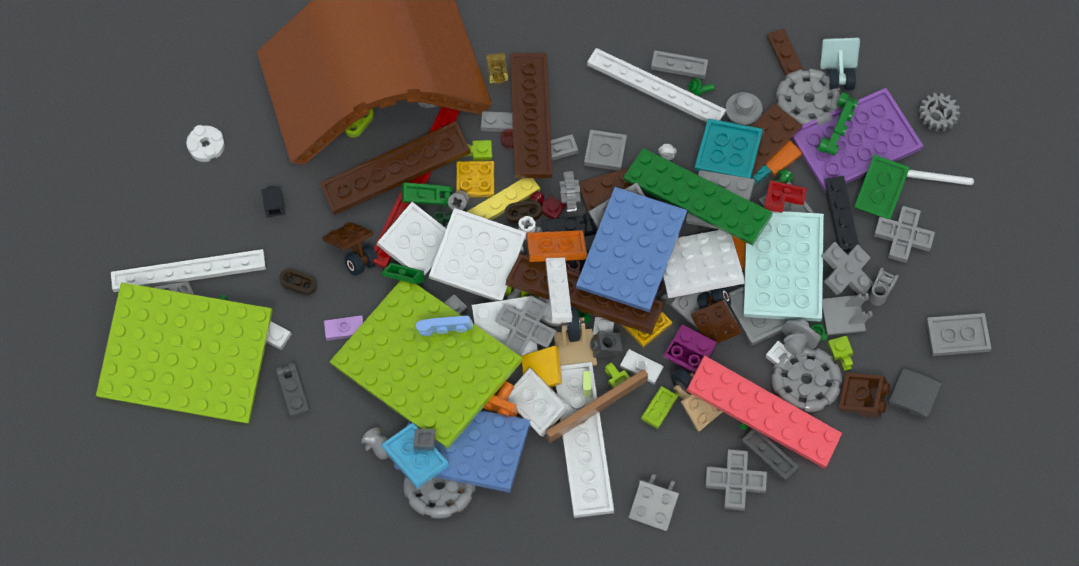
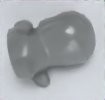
(374, 440)

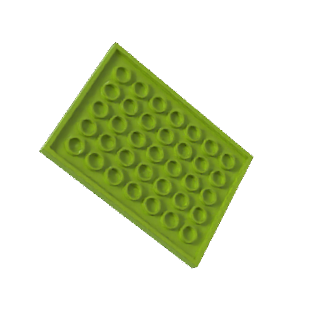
(184, 353)
(425, 379)

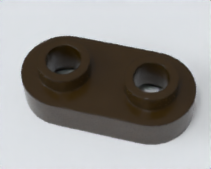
(523, 209)
(299, 281)

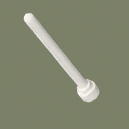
(940, 177)

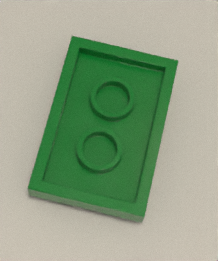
(881, 187)

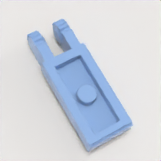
(443, 325)

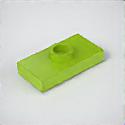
(659, 407)

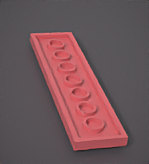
(764, 412)

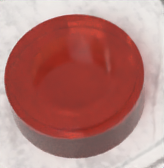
(507, 138)

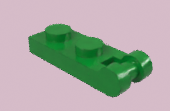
(426, 194)

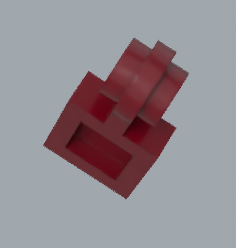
(551, 207)

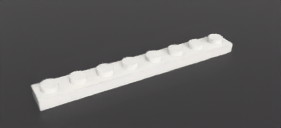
(655, 86)
(190, 270)

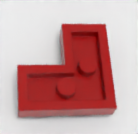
(779, 193)

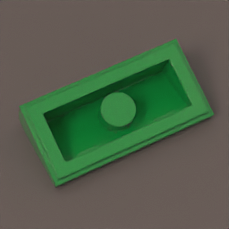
(404, 273)

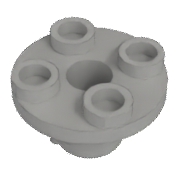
(743, 108)
(799, 335)

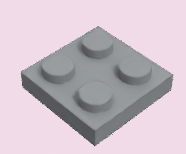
(605, 150)

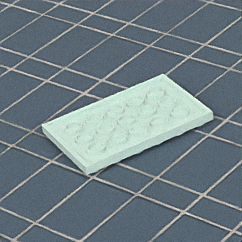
(786, 269)

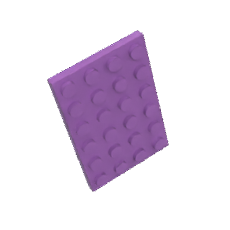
(873, 130)

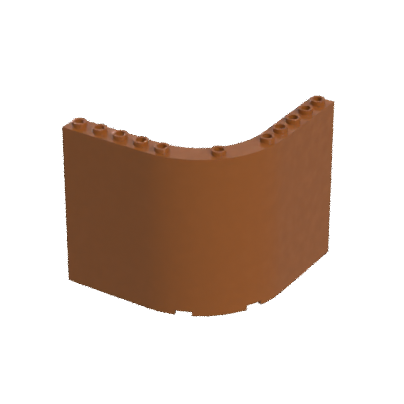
(366, 54)

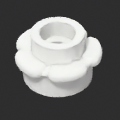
(667, 151)

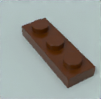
(784, 51)

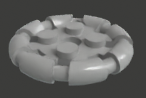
(809, 88)
(808, 368)
(438, 497)

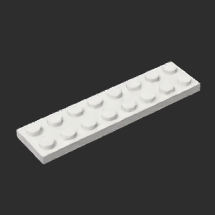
(584, 447)

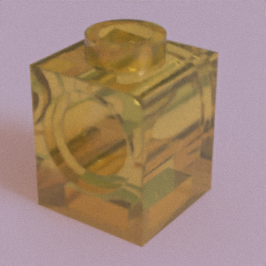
(497, 61)

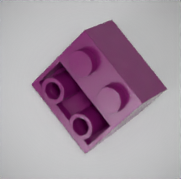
(689, 348)

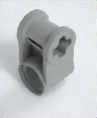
(883, 284)

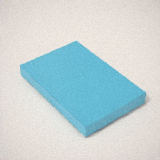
(415, 464)

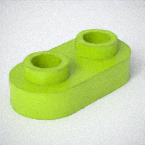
(360, 125)

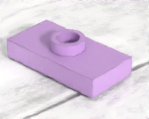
(342, 327)

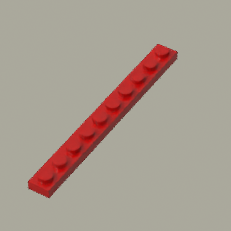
(445, 117)

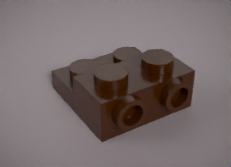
(864, 394)

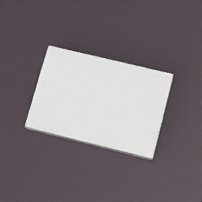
(537, 402)

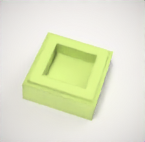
(586, 383)

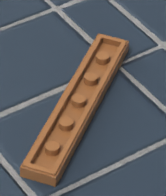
(596, 406)

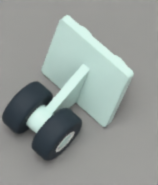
(838, 55)

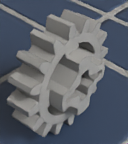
(940, 110)
(569, 191)

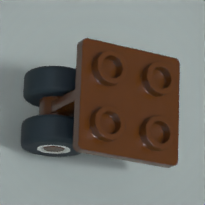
(351, 237)
(715, 317)

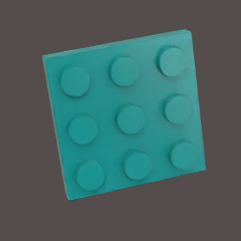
(729, 148)

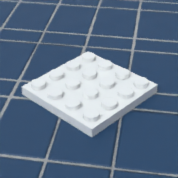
(477, 255)
(702, 264)

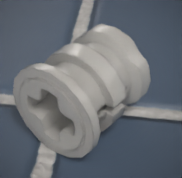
(458, 195)

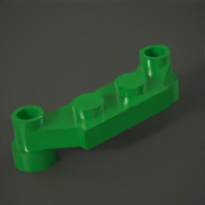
(848, 104)

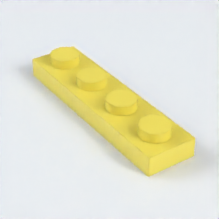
(496, 204)

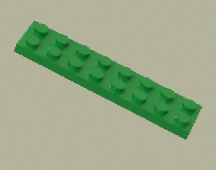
(698, 196)

